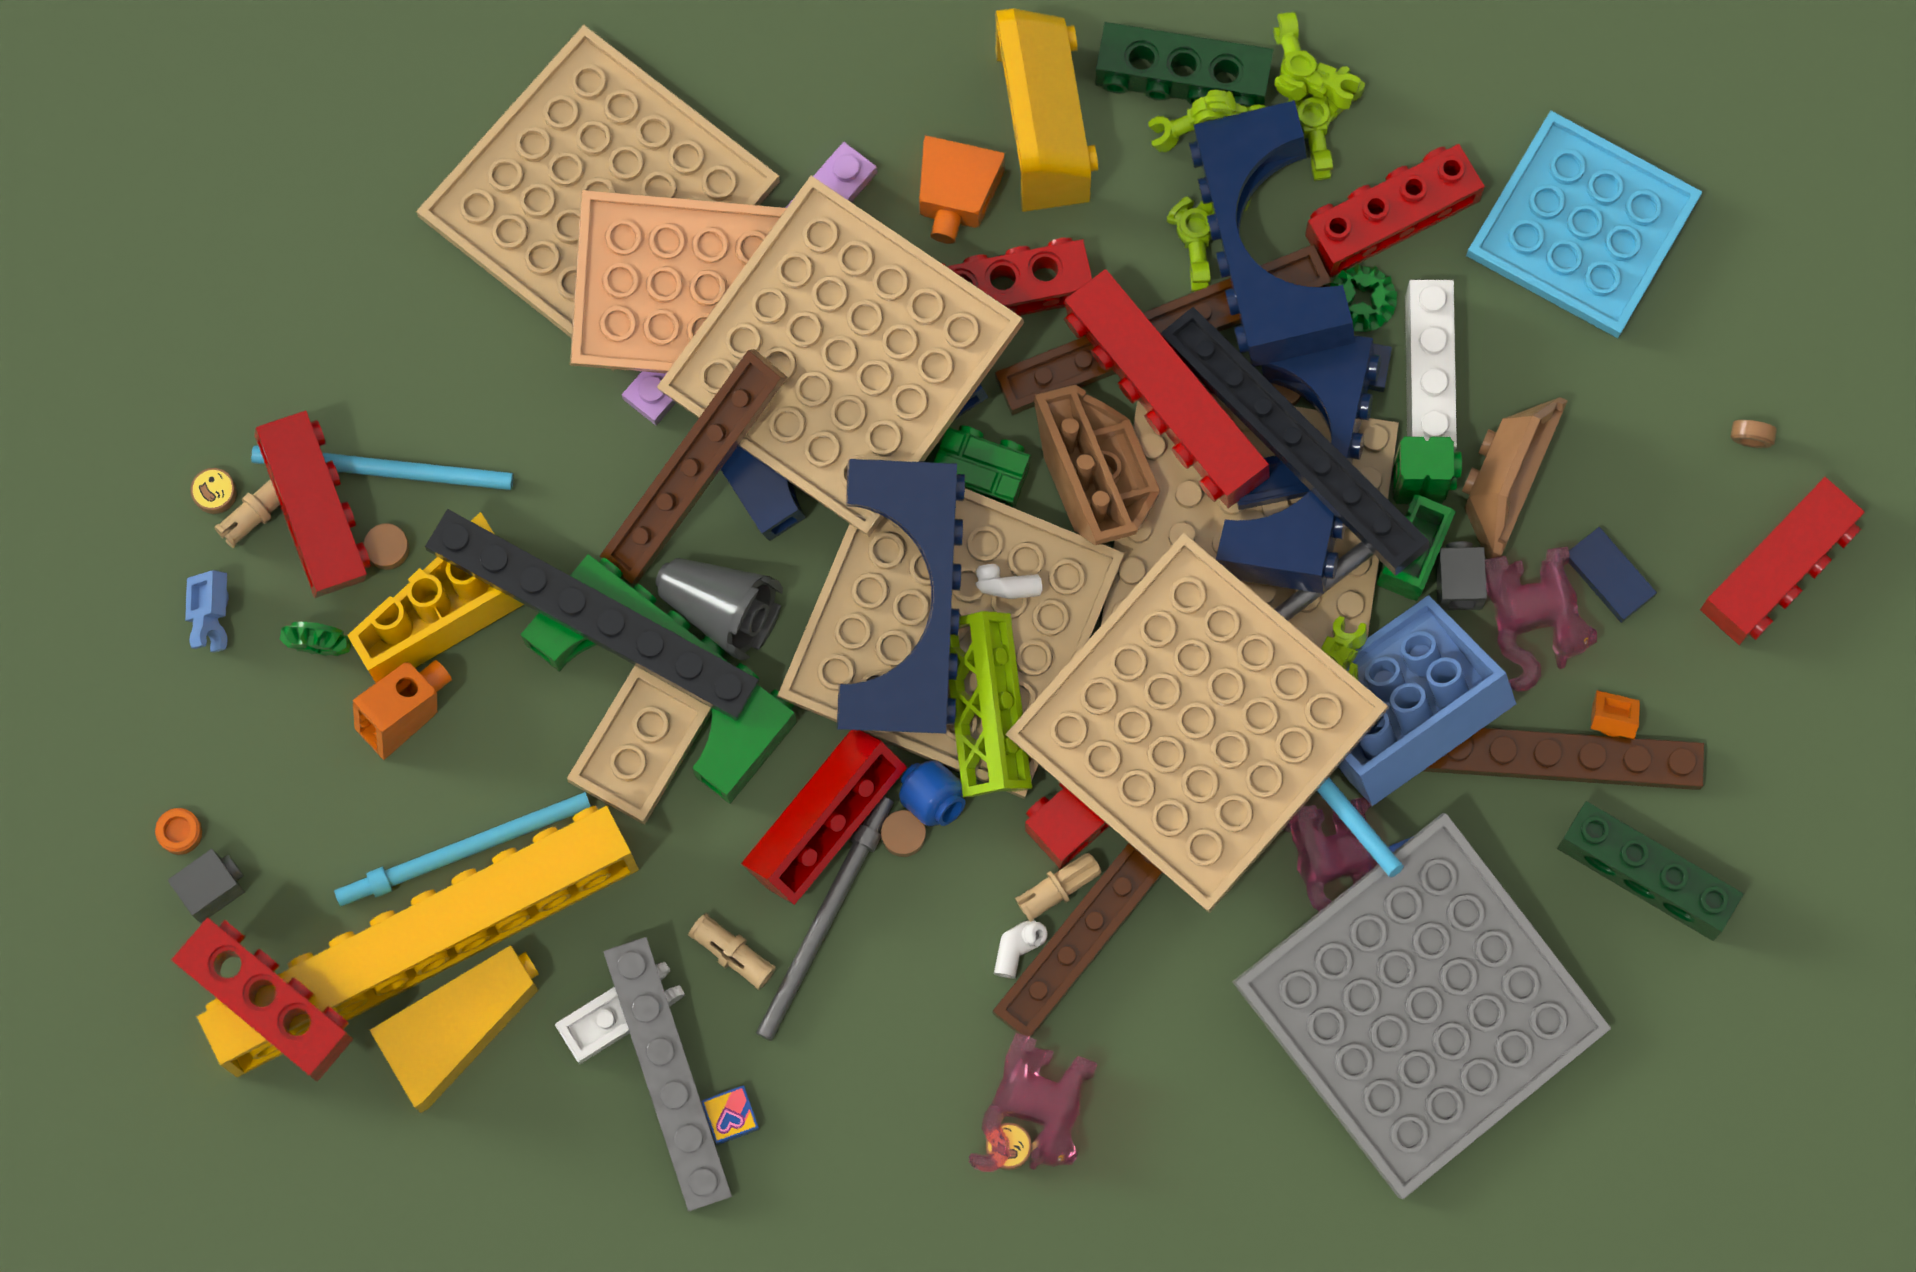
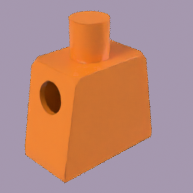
(957, 185)
(398, 706)

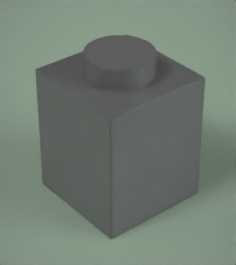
(1461, 577)
(207, 884)

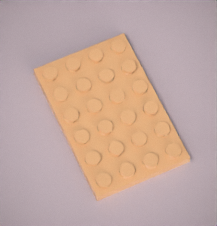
(655, 273)

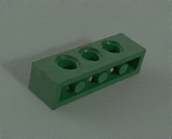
(1168, 50)
(1650, 871)

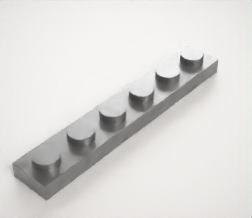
(667, 1074)

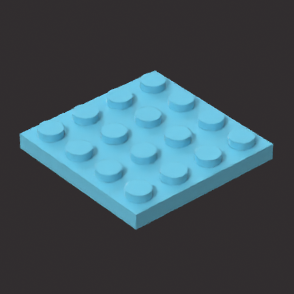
(1584, 224)

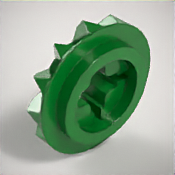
(1382, 299)
(315, 638)

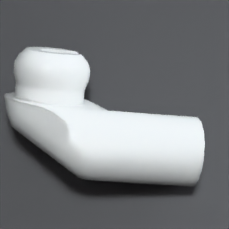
(1012, 587)
(1016, 943)

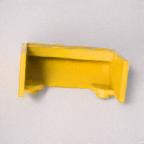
(1045, 108)

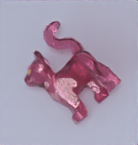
(1535, 607)
(1329, 857)
(1036, 1100)

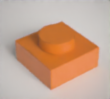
(1615, 715)

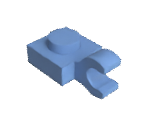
(206, 603)

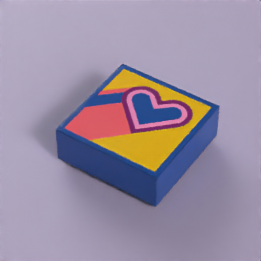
(730, 1115)

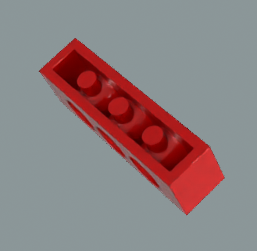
(1019, 264)
(202, 960)

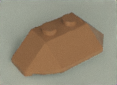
(1095, 464)
(1508, 473)

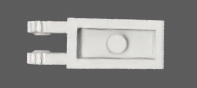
(603, 1021)

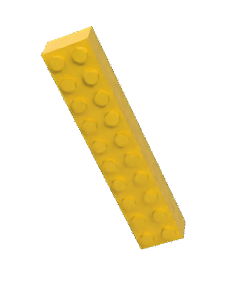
(436, 931)

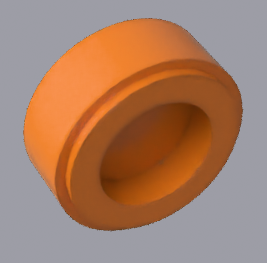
(178, 831)

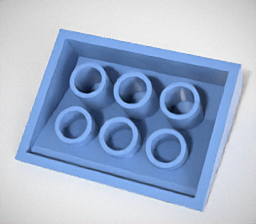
(1436, 695)

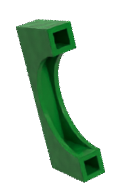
(733, 747)

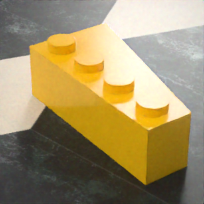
(428, 616)

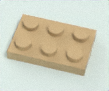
(639, 745)

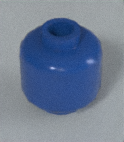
(932, 793)

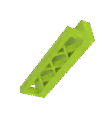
(994, 701)

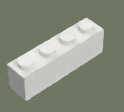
(1430, 359)

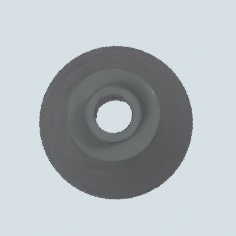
(722, 602)

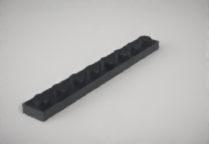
(1296, 442)
(592, 614)

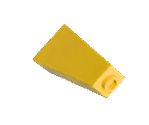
(454, 1024)

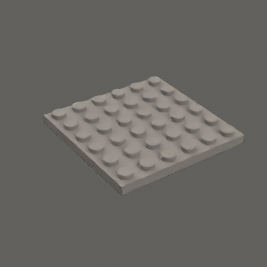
(1422, 1006)

